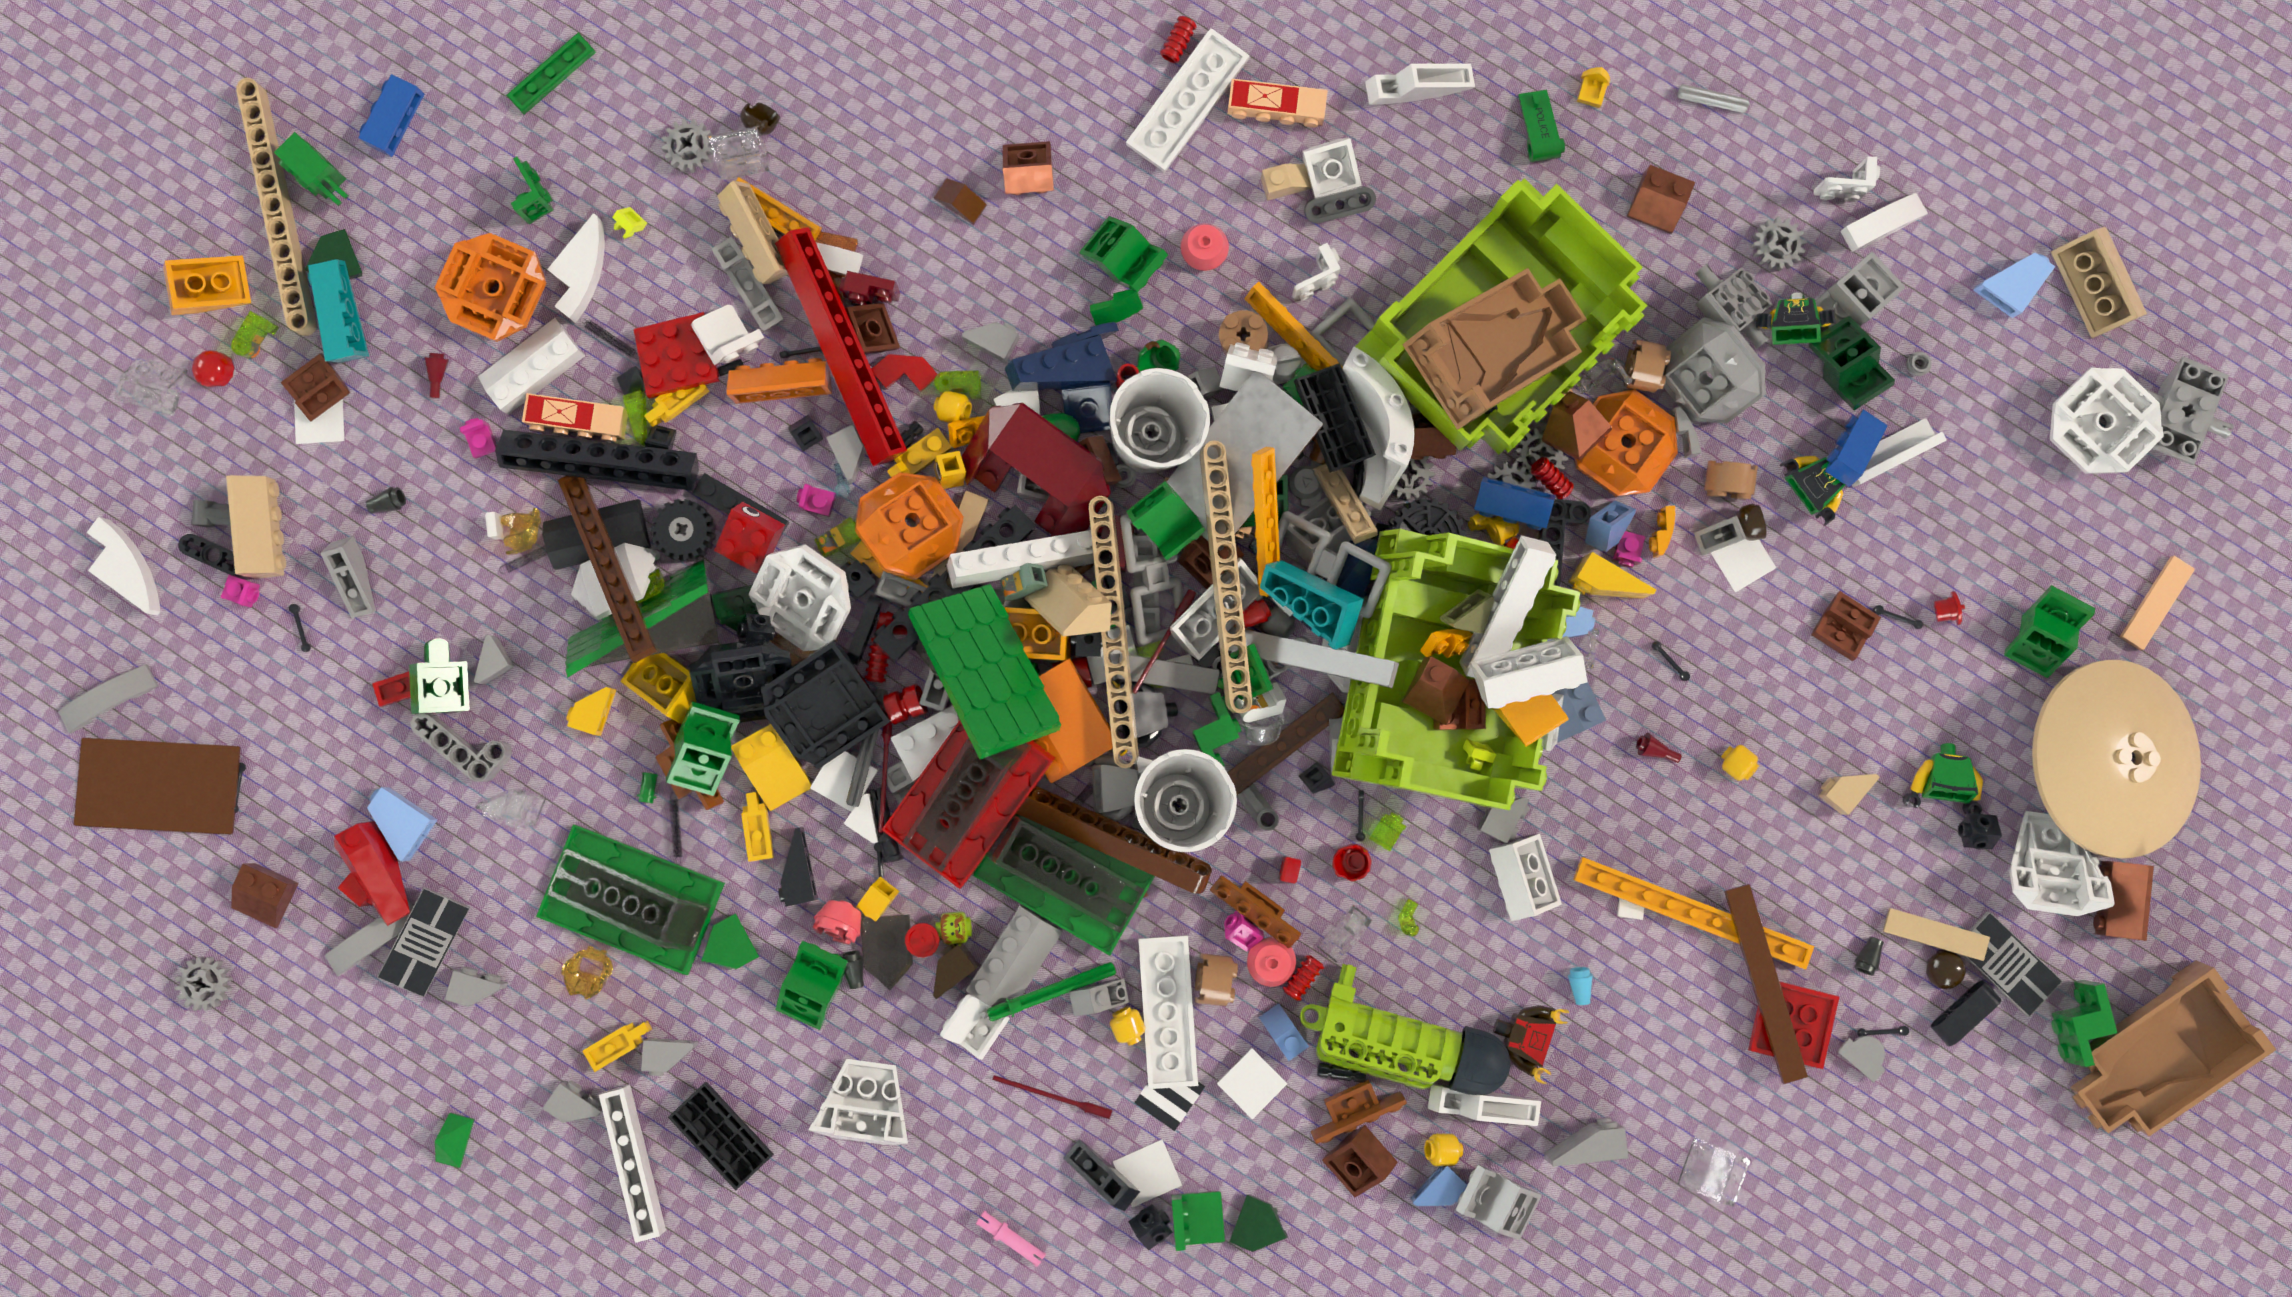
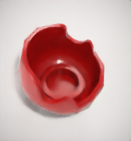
(212, 368)
(1352, 862)

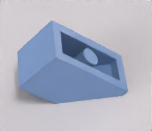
(1609, 525)
(1283, 1032)
(1440, 1189)

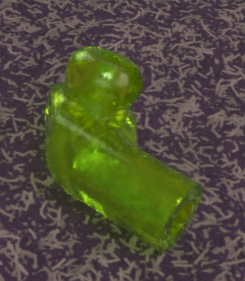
(1406, 918)

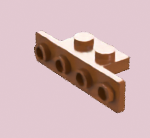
(665, 759)
(1256, 908)
(1354, 1108)

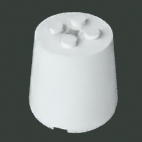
(1167, 407)
(1203, 792)

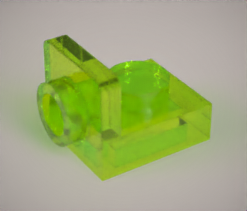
(1387, 830)

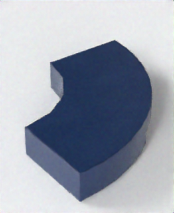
(1103, 329)

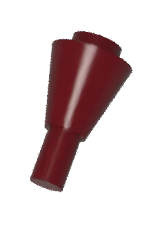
(436, 368)
(1652, 747)

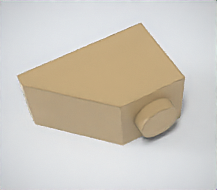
(1285, 180)
(1847, 791)

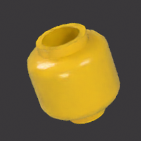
(952, 407)
(1739, 762)
(1127, 1025)
(1443, 1149)

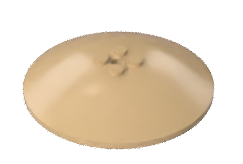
(2086, 757)

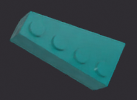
(337, 312)
(1318, 603)

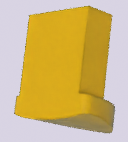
(1593, 86)

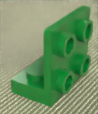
(536, 203)
(1197, 1219)

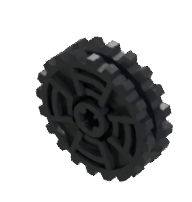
(1427, 518)

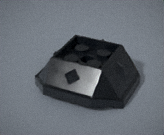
(733, 674)

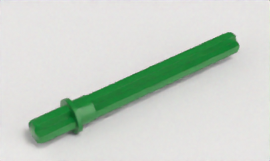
(1051, 991)

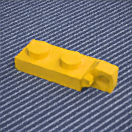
(672, 404)
(921, 454)
(756, 829)
(615, 1045)

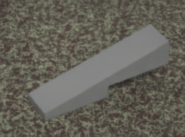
(1173, 674)

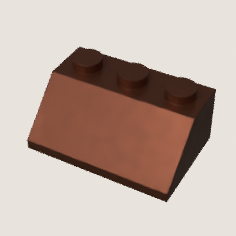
(2132, 899)

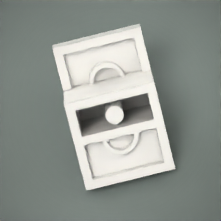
(1242, 362)

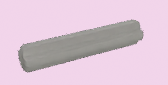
(1713, 98)

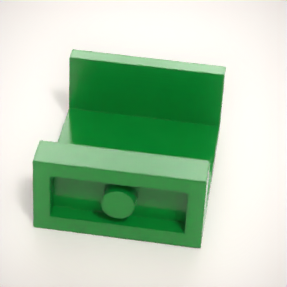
(1166, 520)

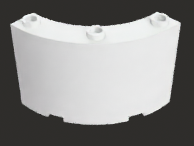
(1386, 422)

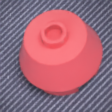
(1204, 247)
(839, 921)
(1271, 962)

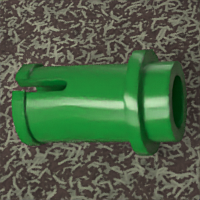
(647, 788)

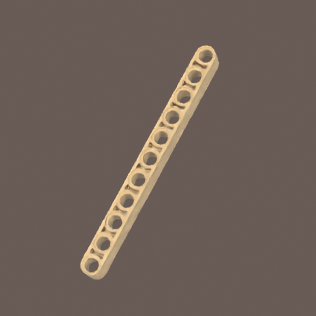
(268, 199)
(1230, 565)
(1120, 643)

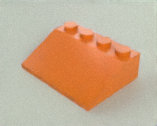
(1083, 728)

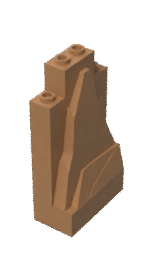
(1496, 345)
(2170, 1054)

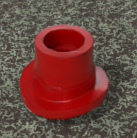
(1949, 609)
(922, 940)

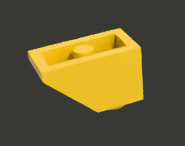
(591, 712)

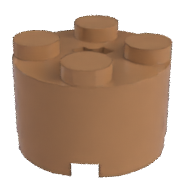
(1243, 323)
(1647, 365)
(1730, 478)
(1215, 980)

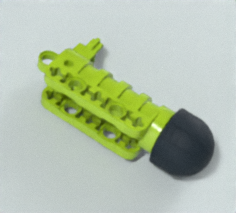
(1469, 1059)

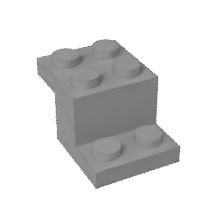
(1861, 291)
(1498, 1202)

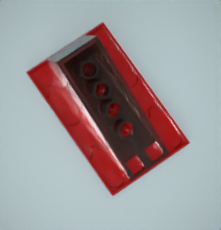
(965, 803)

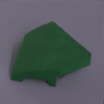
(333, 247)
(733, 605)
(1257, 1225)

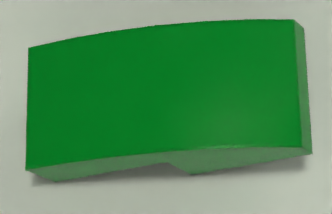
(1121, 307)

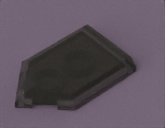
(885, 948)

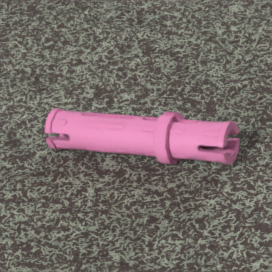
(1010, 1238)

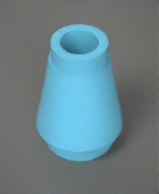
(1581, 984)

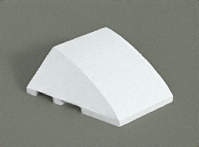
(637, 565)
(863, 1105)

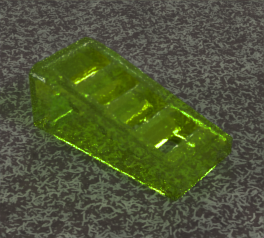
(636, 409)

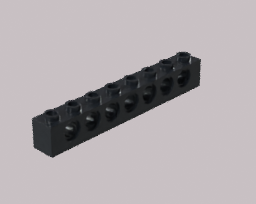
(597, 460)
(896, 648)

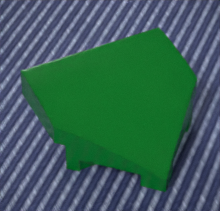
(1259, 678)
(729, 945)

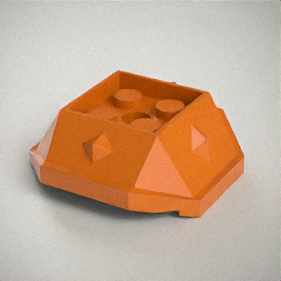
(468, 281)
(1652, 450)
(904, 548)

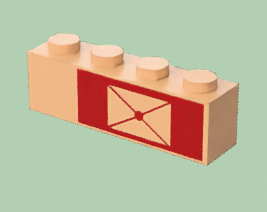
(1277, 102)
(575, 416)

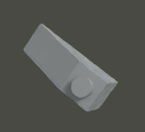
(349, 575)

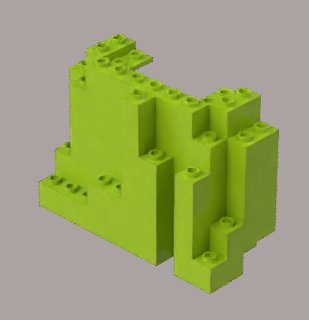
(1521, 232)
(1393, 742)

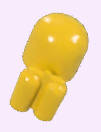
(1496, 527)

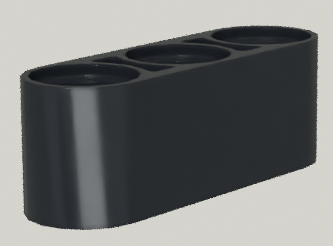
(1966, 1013)

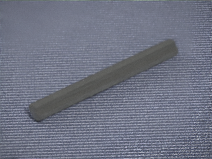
(863, 762)

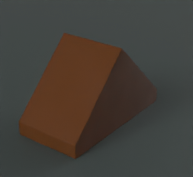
(960, 200)

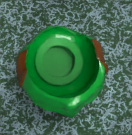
(1158, 355)

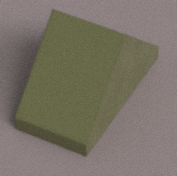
(1470, 613)

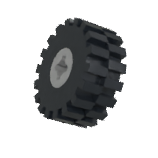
(691, 540)

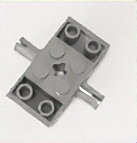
(1734, 302)
(2188, 409)

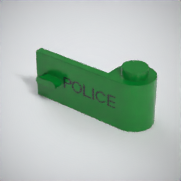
(1541, 127)

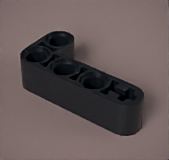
(1558, 525)

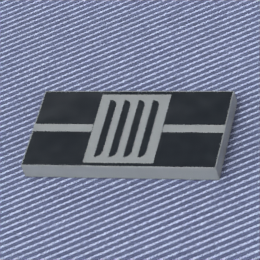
(423, 942)
(2013, 967)

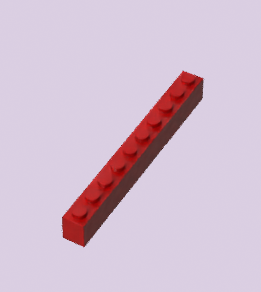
(840, 346)

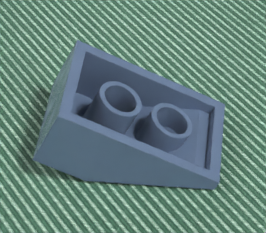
(1581, 710)

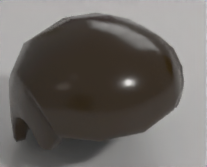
(761, 117)
(1752, 522)
(1945, 969)

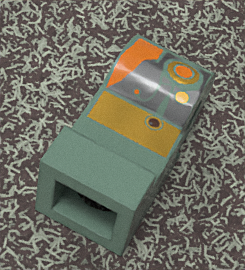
(1023, 582)

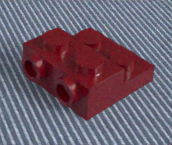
(864, 288)

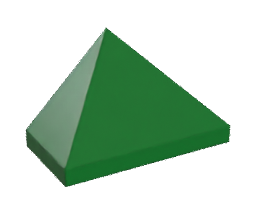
(453, 1140)

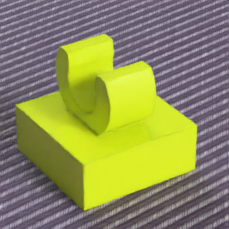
(629, 221)
(1478, 754)

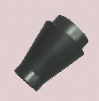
(388, 500)
(1869, 957)
(854, 969)

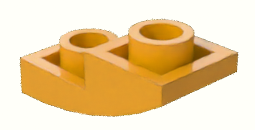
(963, 430)
(1660, 539)
(1447, 642)

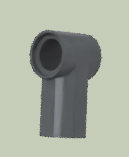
(210, 514)
(1256, 806)

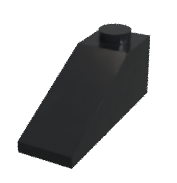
(797, 878)
(1102, 1176)

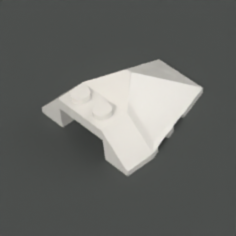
(2055, 872)

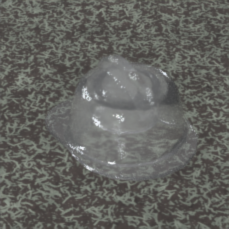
(1265, 730)

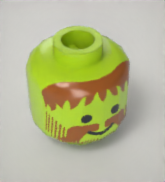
(954, 927)

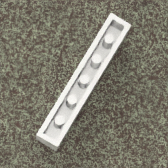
(1004, 560)
(1512, 600)
(632, 1163)

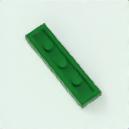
(551, 73)

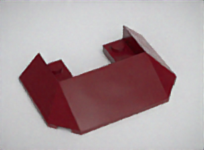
(1046, 456)

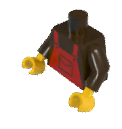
(1529, 1037)

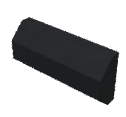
(1343, 433)
(623, 523)
(720, 1135)

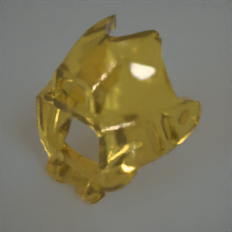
(522, 530)
(583, 982)

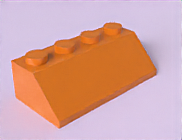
(779, 382)

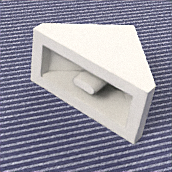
(863, 819)

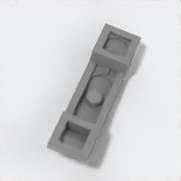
(748, 286)
(1147, 549)
(107, 696)
(363, 943)

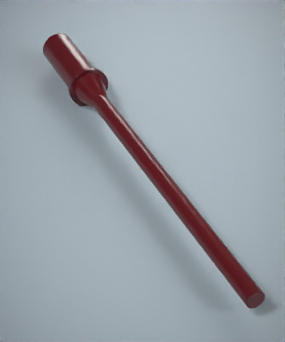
(1183, 606)
(886, 735)
(1085, 1106)

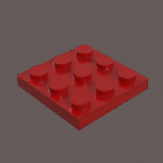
(673, 357)
(1812, 1021)

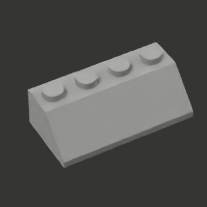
(1014, 958)

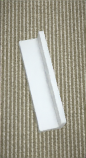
(1901, 448)

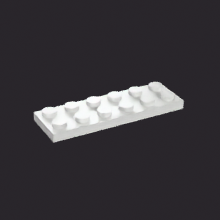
(1187, 100)
(1168, 1012)

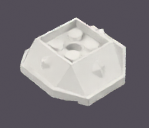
(2130, 416)
(783, 590)

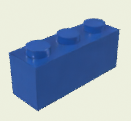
(391, 115)
(1855, 447)
(1514, 503)

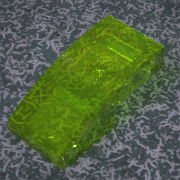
(655, 586)

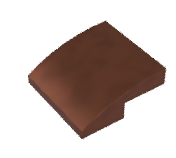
(315, 387)
(1846, 626)
(1469, 712)

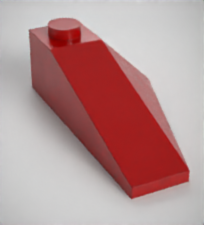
(374, 868)

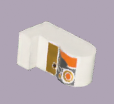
(1264, 705)

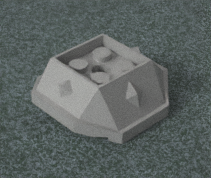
(1729, 359)

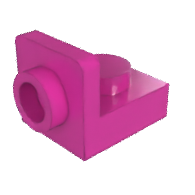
(479, 437)
(816, 500)
(1629, 549)
(240, 591)
(1242, 932)

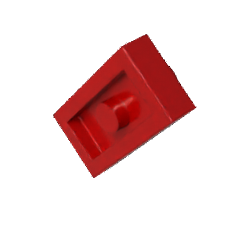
(392, 689)

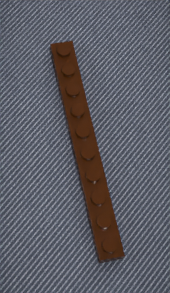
(607, 568)

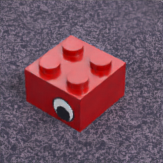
(749, 536)

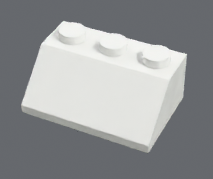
(1525, 877)

